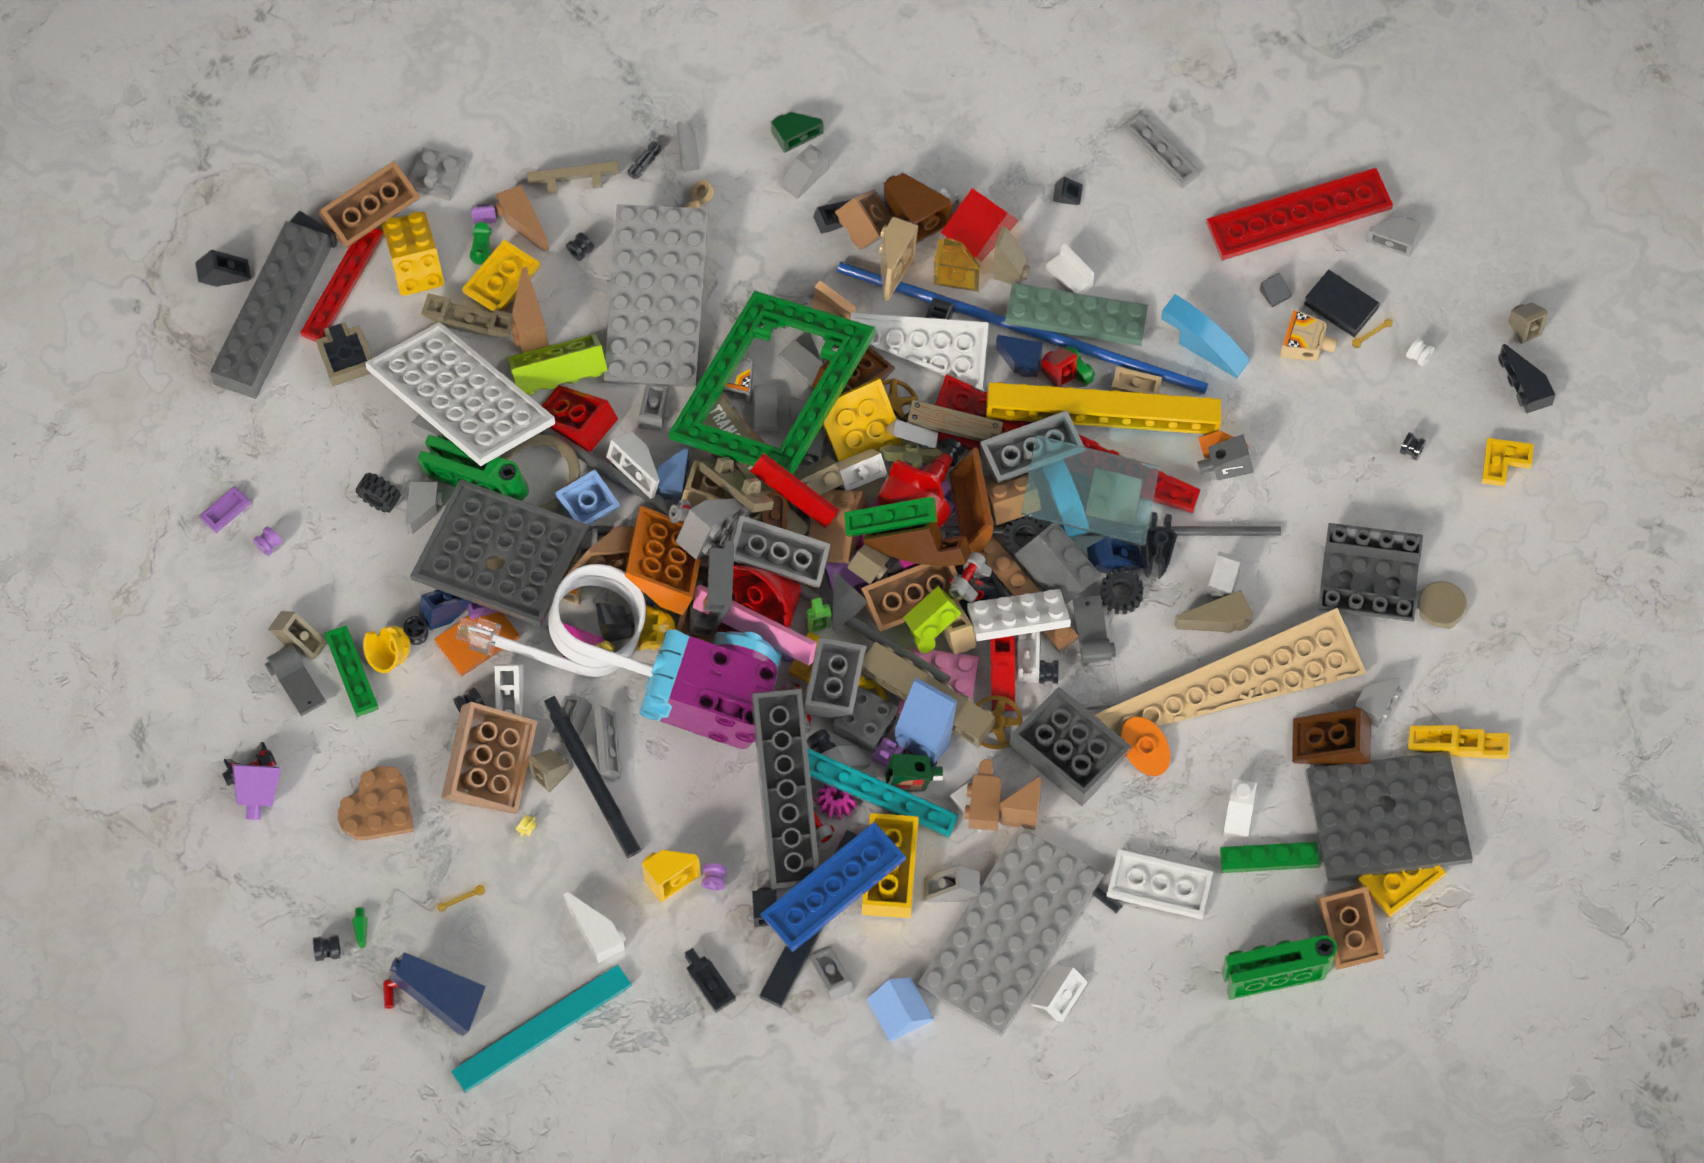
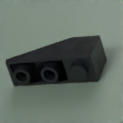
(1529, 382)

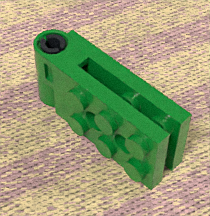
(450, 464)
(1278, 966)

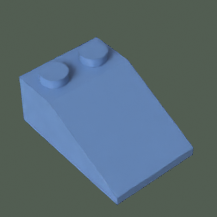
(926, 721)

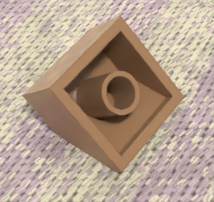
(864, 218)

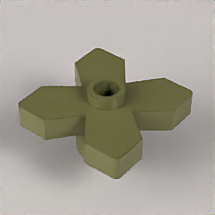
(909, 453)

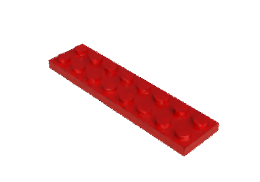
(1299, 213)

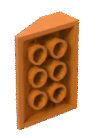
(659, 563)

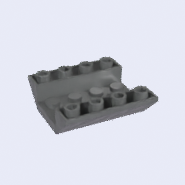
(1371, 560)

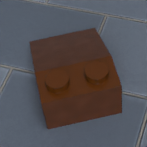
(869, 368)
(1332, 738)

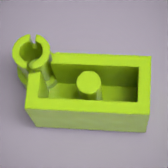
(931, 618)

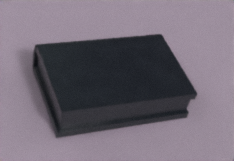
(1341, 303)

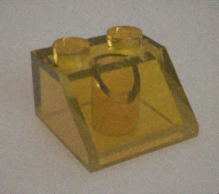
(955, 266)

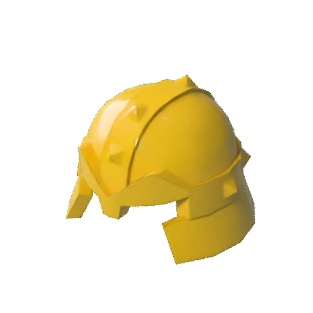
(654, 628)
(387, 648)

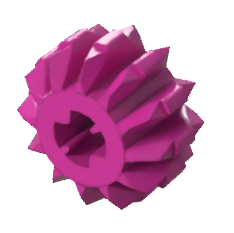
(837, 807)

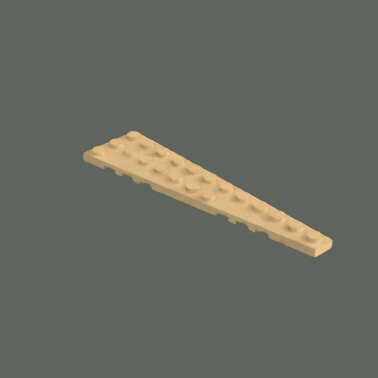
(1283, 664)

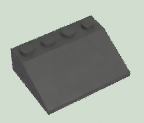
(1069, 746)

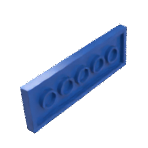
(833, 886)

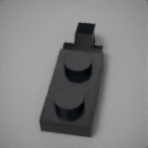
(709, 981)

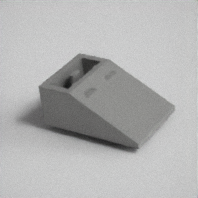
(710, 525)

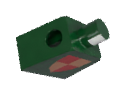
(911, 772)

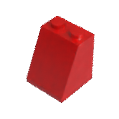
(978, 224)

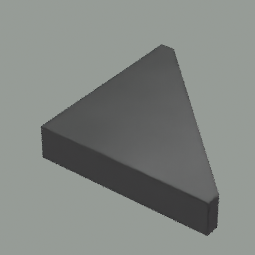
(845, 602)

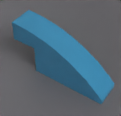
(1204, 336)

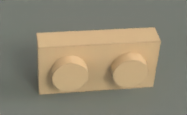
(1134, 381)

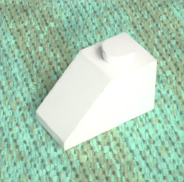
(1240, 808)

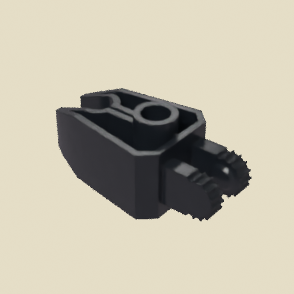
(1158, 545)

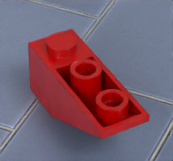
(1003, 670)

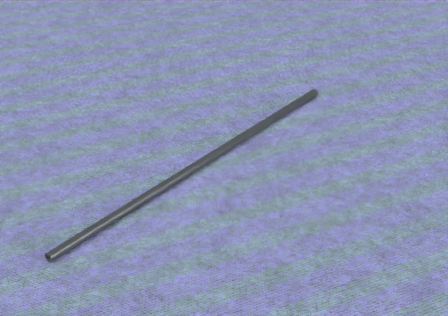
(806, 593)

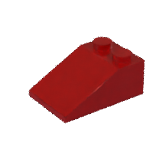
(580, 416)

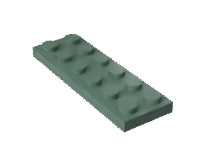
(1076, 314)

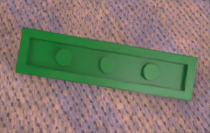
(890, 516)
(351, 671)
(1269, 857)

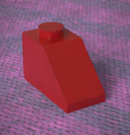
(1059, 366)

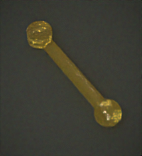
(1356, 343)
(479, 890)

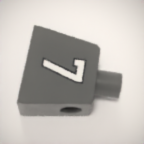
(1227, 459)

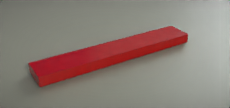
(341, 285)

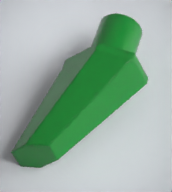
(360, 926)

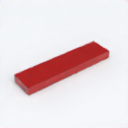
(794, 490)

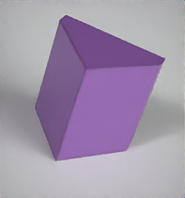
(484, 213)

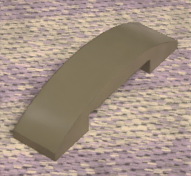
(466, 318)

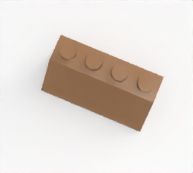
(368, 204)
(897, 595)

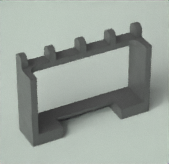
(719, 594)

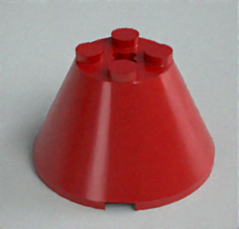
(765, 594)

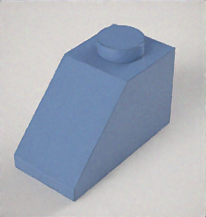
(673, 476)

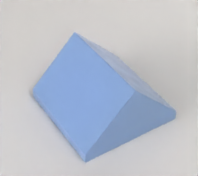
(587, 499)
(899, 1007)

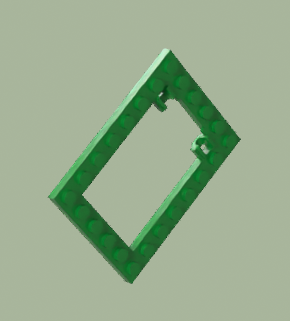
(773, 312)

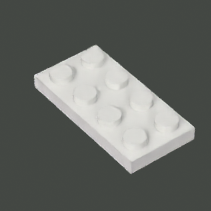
(1018, 614)
(1160, 884)

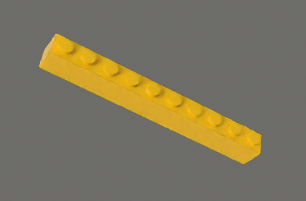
(1104, 408)

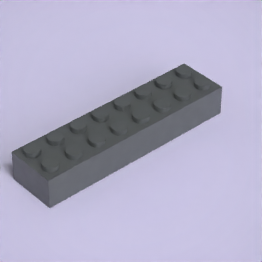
(270, 310)
(785, 785)

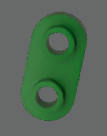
(1084, 371)

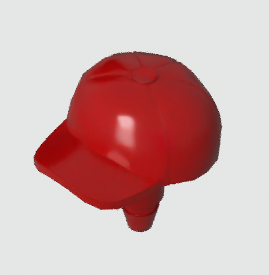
(910, 483)

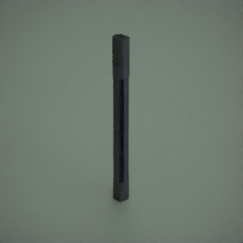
(592, 778)

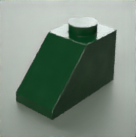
(795, 129)

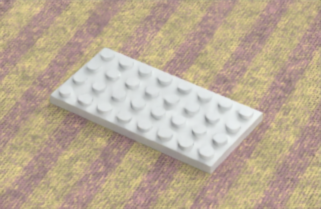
(460, 393)

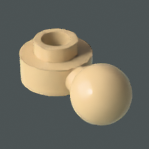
(701, 194)

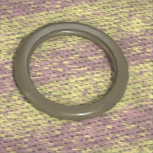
(560, 445)

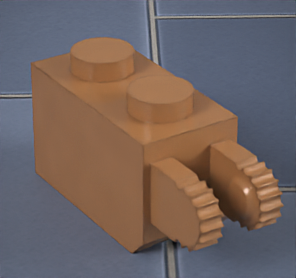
(985, 798)

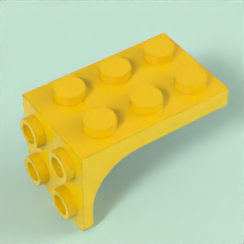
(413, 253)

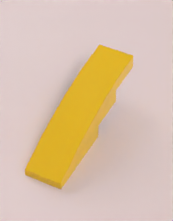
(1459, 742)

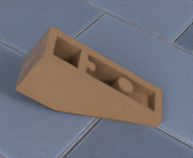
(519, 214)

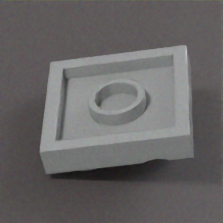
(436, 173)

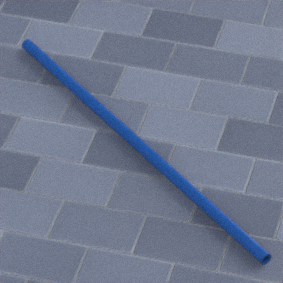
(1048, 336)

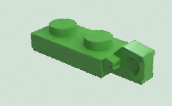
(818, 616)

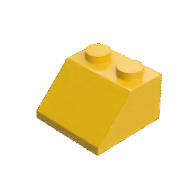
(670, 872)

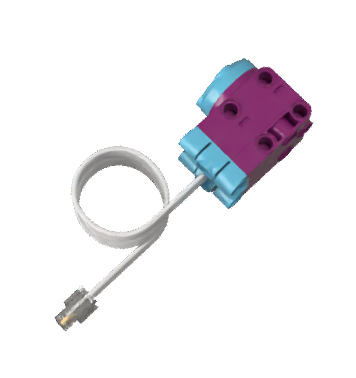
(692, 680)

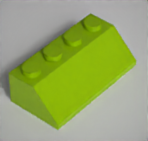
(557, 364)

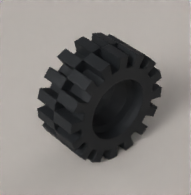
(378, 492)
(1017, 524)
(1122, 604)

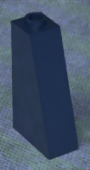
(439, 991)

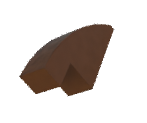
(920, 545)

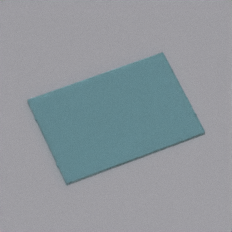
(1090, 490)

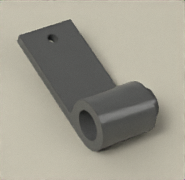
(1092, 630)
(295, 679)

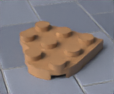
(379, 806)

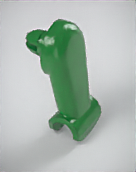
(481, 243)

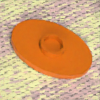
(1149, 747)

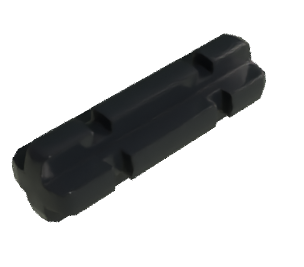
(644, 160)

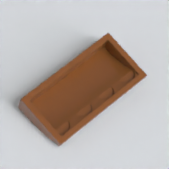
(971, 501)

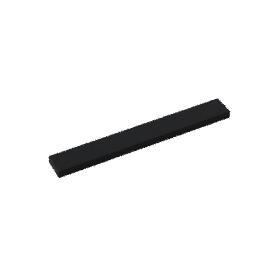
(791, 963)

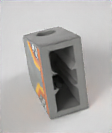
(740, 383)

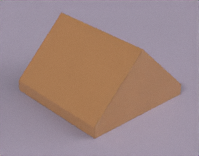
(1022, 806)

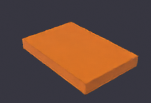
(458, 651)

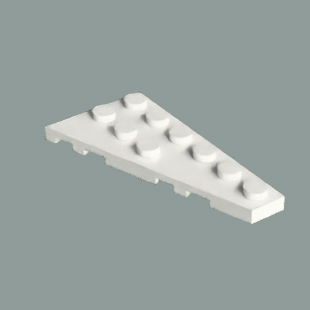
(934, 344)

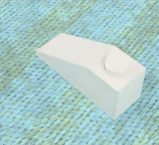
(634, 460)
(509, 688)
(597, 929)

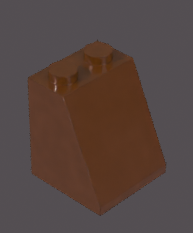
(917, 204)

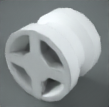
(1420, 352)

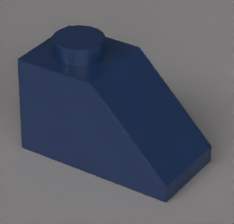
(1020, 354)
(1114, 554)
(441, 608)

